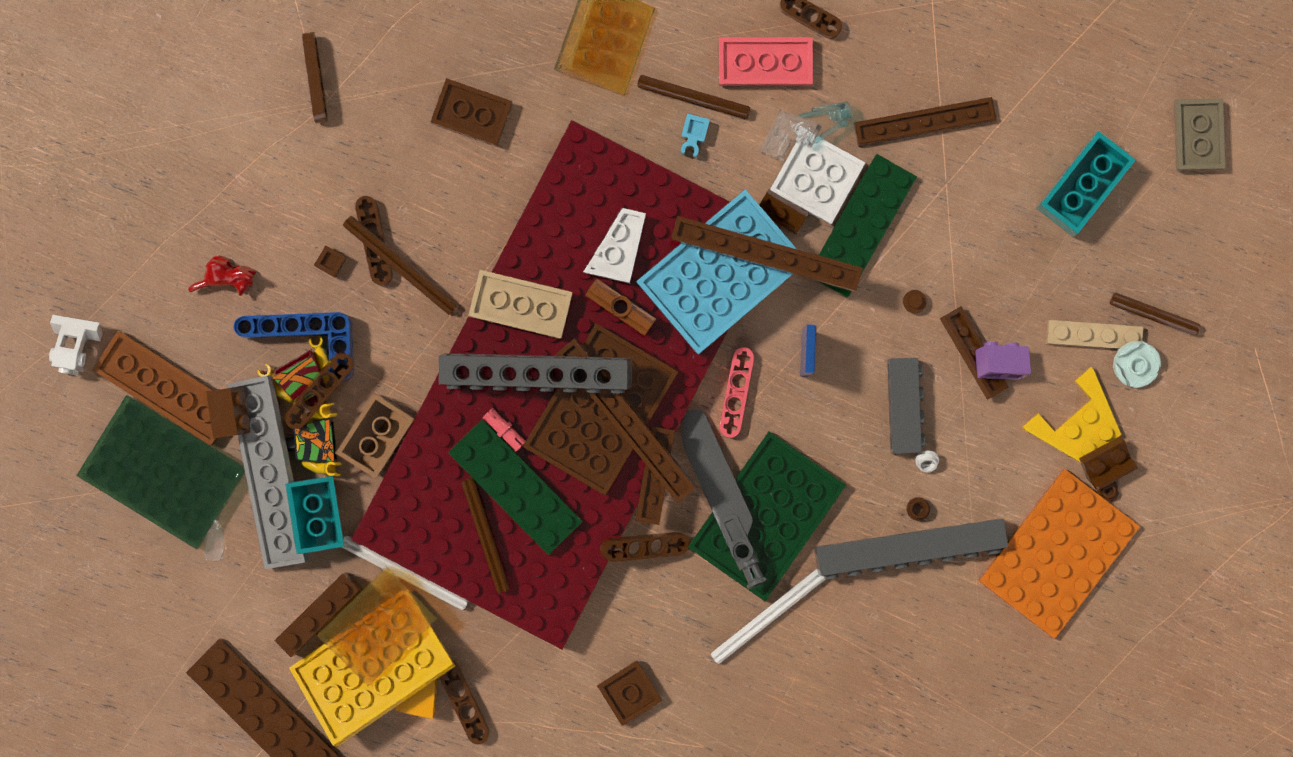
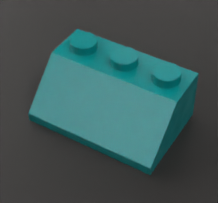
(314, 515)

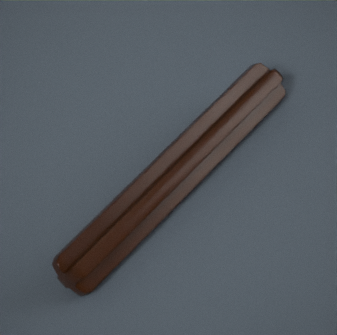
(1155, 314)

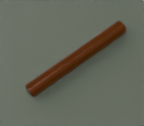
(693, 96)
(485, 535)

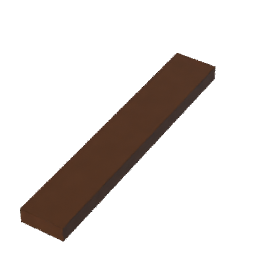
(925, 121)

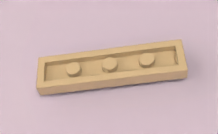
(1091, 334)

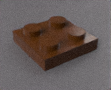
(629, 693)

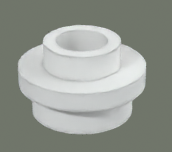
(927, 461)

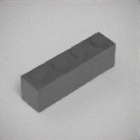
(904, 405)

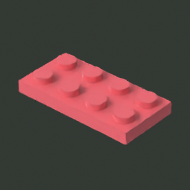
(765, 61)

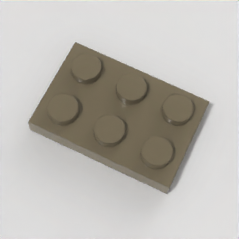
(1199, 134)

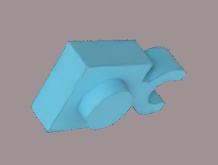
(694, 131)

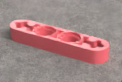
(740, 393)

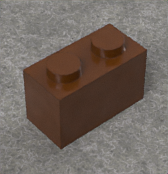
(228, 412)

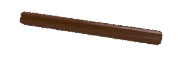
(400, 265)

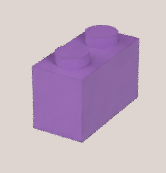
(1003, 361)

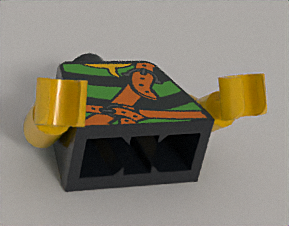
(316, 442)

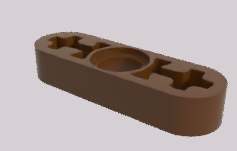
(813, 25)

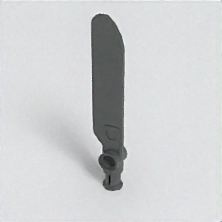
(721, 491)

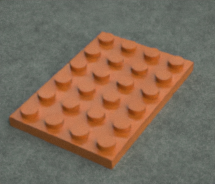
(1059, 553)

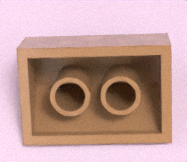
(375, 435)

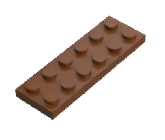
(157, 384)

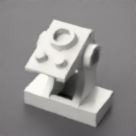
(66, 359)

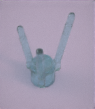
(838, 112)

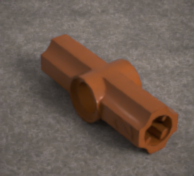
(607, 298)

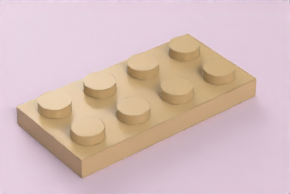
(520, 304)

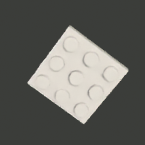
(818, 178)

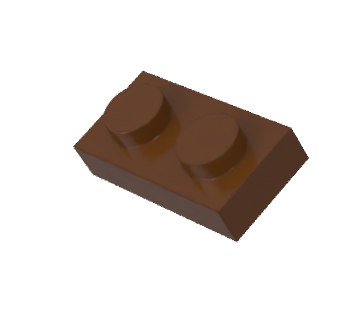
(783, 211)

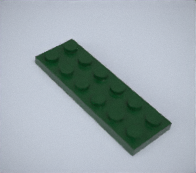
(867, 215)
(515, 487)

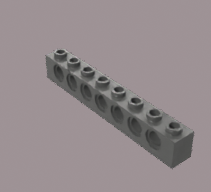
(619, 368)

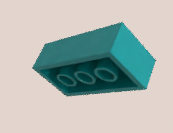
(1085, 184)

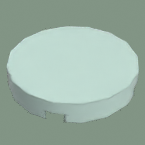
(1136, 364)

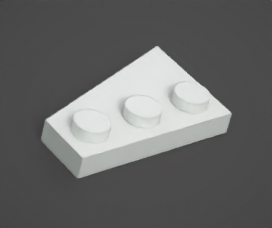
(619, 248)

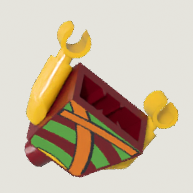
(298, 373)

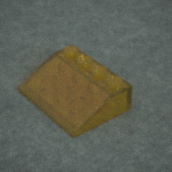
(604, 42)
(376, 626)

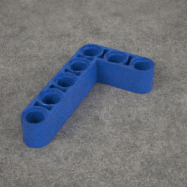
(304, 329)

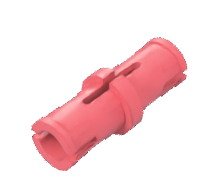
(504, 429)

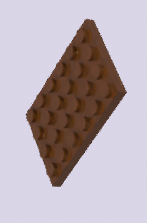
(578, 433)

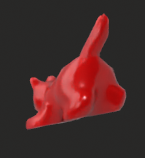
(221, 272)

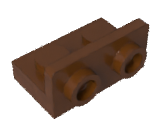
(1108, 463)

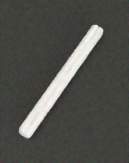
(404, 573)
(767, 617)

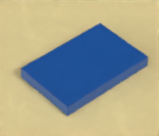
(808, 350)

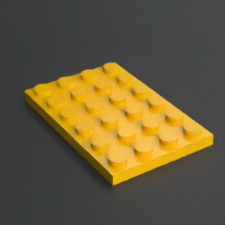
(349, 705)

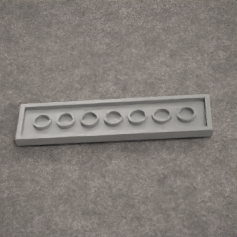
(267, 472)

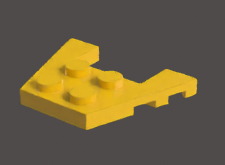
(1085, 429)

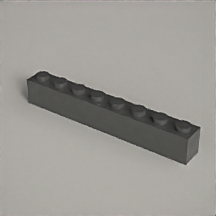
(911, 547)

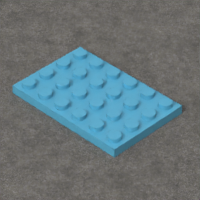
(711, 291)

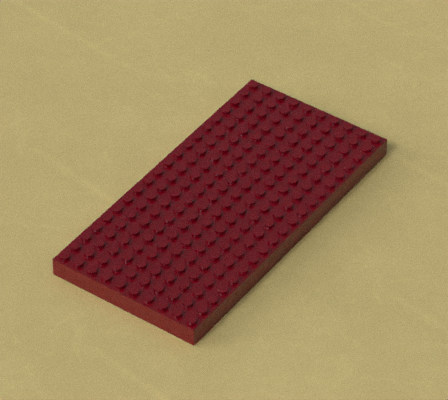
(421, 505)

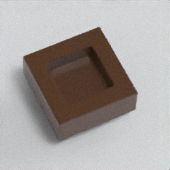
(330, 261)

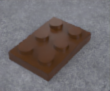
(471, 112)

